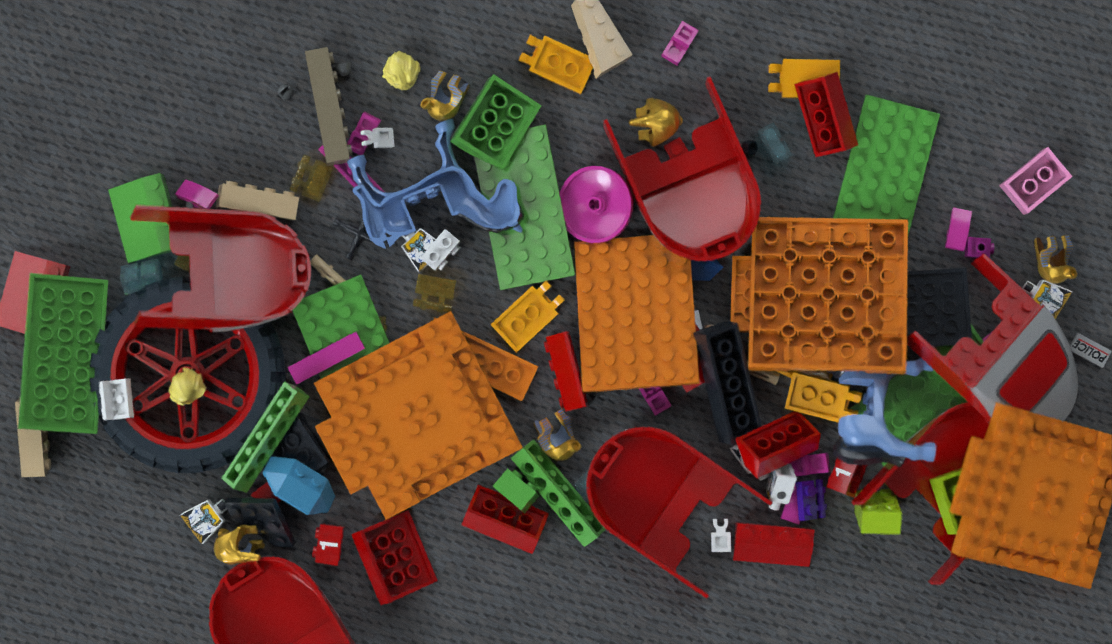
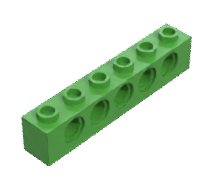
(265, 437)
(558, 492)

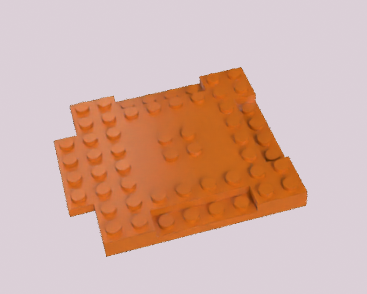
(824, 295)
(413, 417)
(1035, 496)

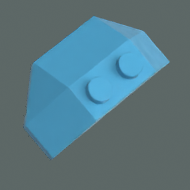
(299, 485)

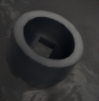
(749, 147)

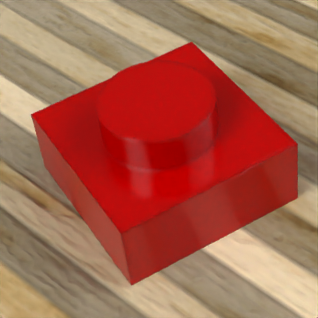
(675, 148)

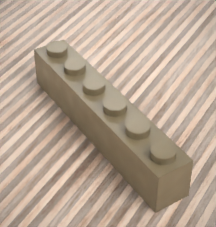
(327, 106)

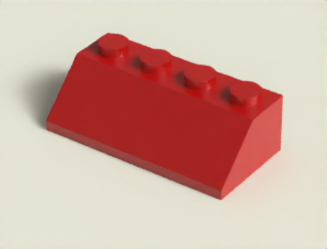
(826, 114)
(567, 371)
(778, 443)
(502, 520)
(773, 544)

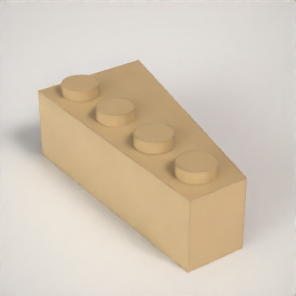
(600, 36)
(253, 200)
(33, 450)

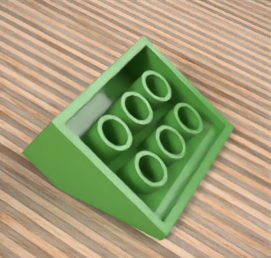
(495, 122)
(141, 238)

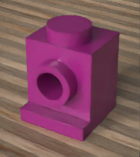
(972, 250)

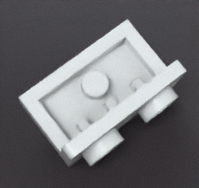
(441, 250)
(116, 399)

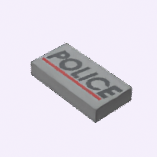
(1090, 350)

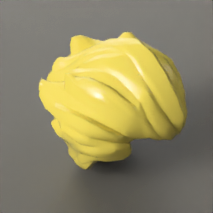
(401, 70)
(186, 387)

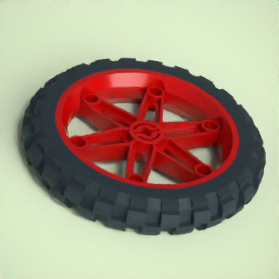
(183, 453)

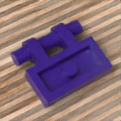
(807, 501)

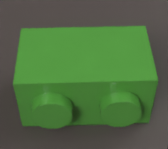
(515, 490)

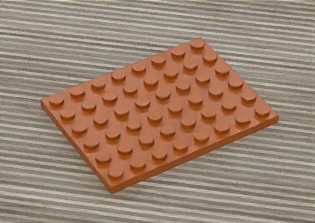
(635, 315)

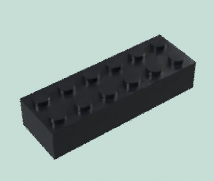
(727, 381)

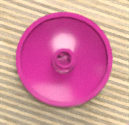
(596, 204)

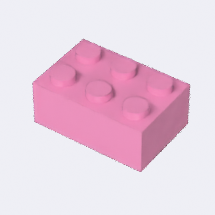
(1035, 181)

